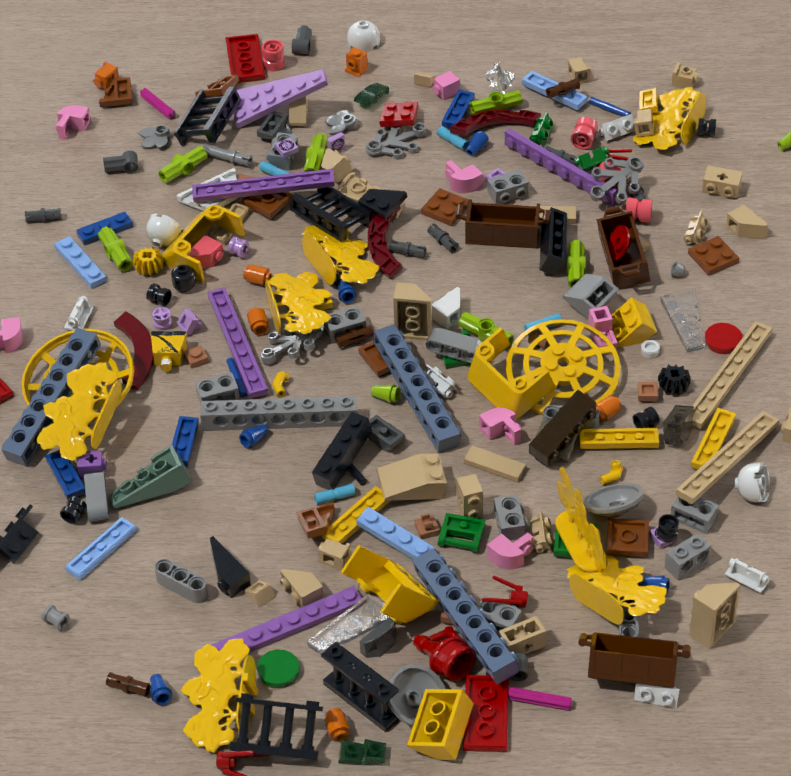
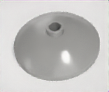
(614, 499)
(411, 682)

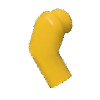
(278, 381)
(614, 473)

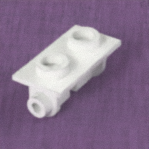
(617, 127)
(79, 314)
(445, 385)
(747, 576)
(657, 695)

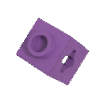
(91, 463)

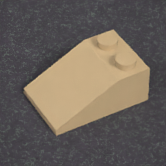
(413, 478)

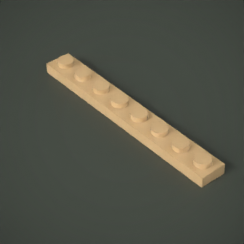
(729, 373)
(727, 457)

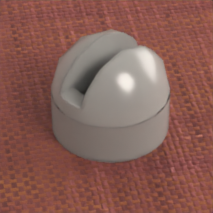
(677, 269)

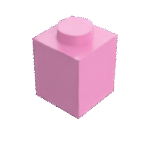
(446, 85)

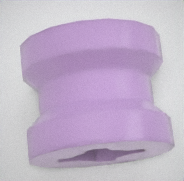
(238, 247)
(161, 318)

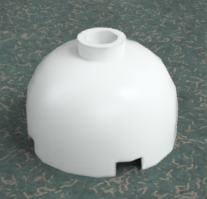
(363, 36)
(162, 230)
(753, 482)

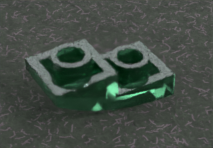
(370, 94)
(362, 754)

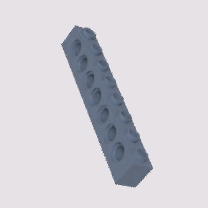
(417, 388)
(23, 439)
(465, 616)

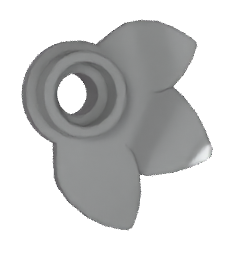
(341, 121)
(155, 136)

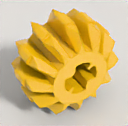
(148, 261)

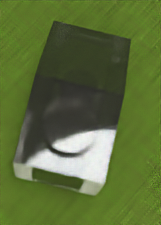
(678, 425)

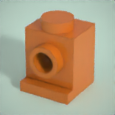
(356, 62)
(105, 75)

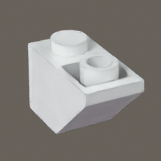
(447, 309)

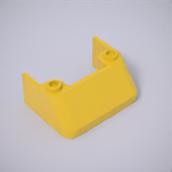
(178, 250)
(516, 395)
(401, 592)

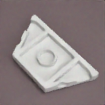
(187, 196)

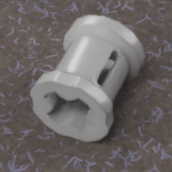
(55, 617)

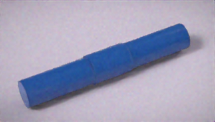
(609, 107)
(232, 367)

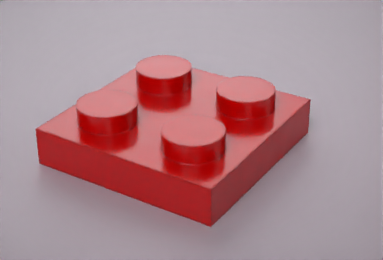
(399, 114)

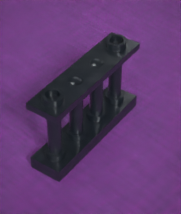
(213, 125)
(329, 222)
(360, 686)
(285, 747)

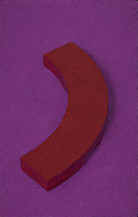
(485, 118)
(378, 246)
(142, 345)

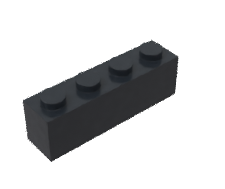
(553, 242)
(342, 451)

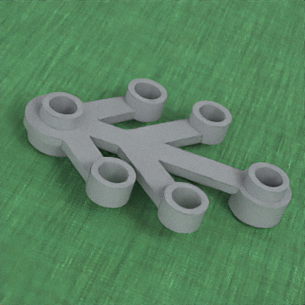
(376, 147)
(617, 177)
(269, 355)

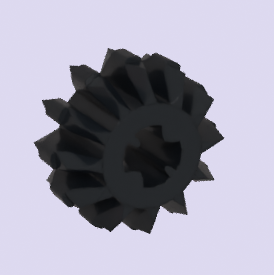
(674, 379)

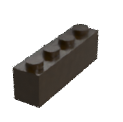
(562, 428)

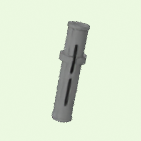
(232, 156)

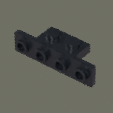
(18, 536)

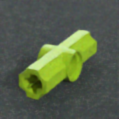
(496, 101)
(316, 152)
(182, 164)
(115, 249)
(576, 262)
(481, 327)

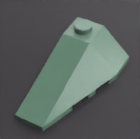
(160, 477)

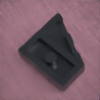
(382, 201)

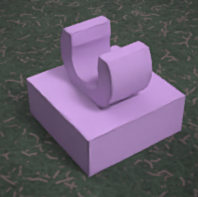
(188, 322)

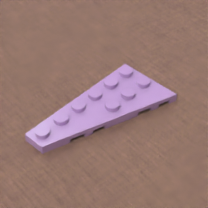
(271, 96)

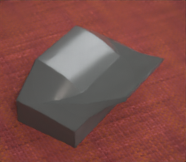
(273, 124)
(384, 434)
(379, 639)

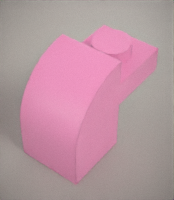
(70, 118)
(465, 179)
(602, 320)
(11, 334)
(498, 422)
(508, 554)

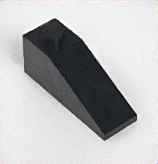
(230, 573)

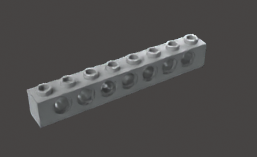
(276, 413)

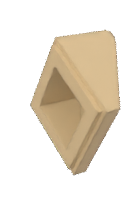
(424, 79)
(260, 593)

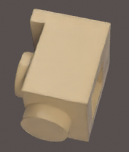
(579, 70)
(684, 76)
(644, 123)
(334, 553)

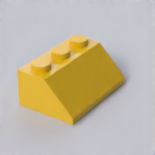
(440, 723)

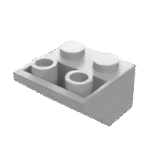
(590, 293)

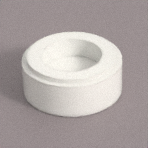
(650, 349)

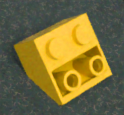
(632, 323)

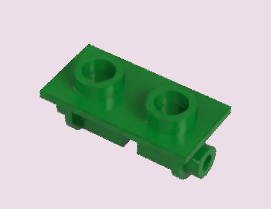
(542, 130)
(586, 162)

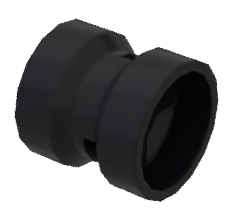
(702, 127)
(157, 294)
(647, 418)
(72, 511)
(668, 528)

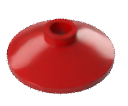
(619, 242)

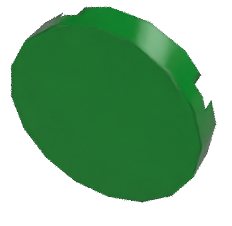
(278, 668)

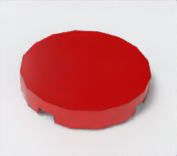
(722, 337)

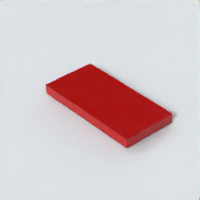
(245, 57)
(489, 715)

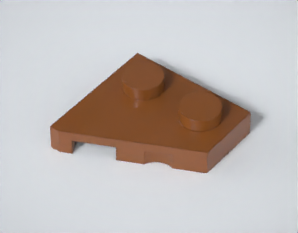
(220, 86)
(118, 93)
(316, 520)

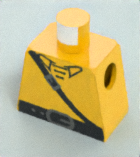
(168, 348)

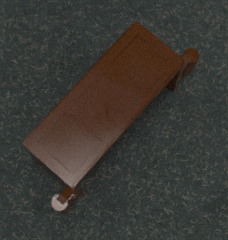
(502, 224)
(632, 267)
(633, 658)

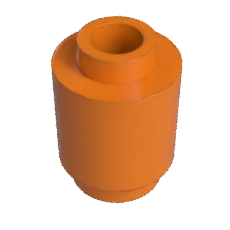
(257, 274)
(258, 321)
(608, 408)
(337, 724)

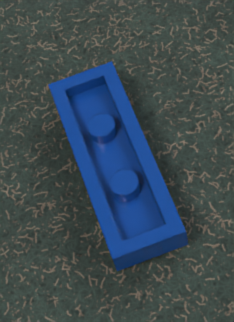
(458, 108)
(117, 222)
(185, 437)
(65, 475)

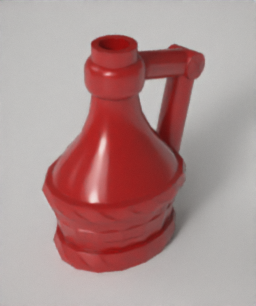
(448, 656)

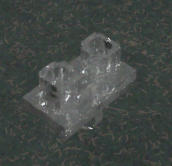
(502, 79)

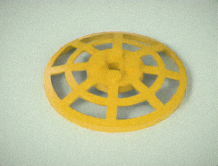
(565, 352)
(42, 353)

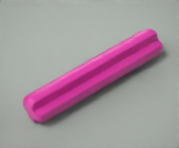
(157, 103)
(540, 698)

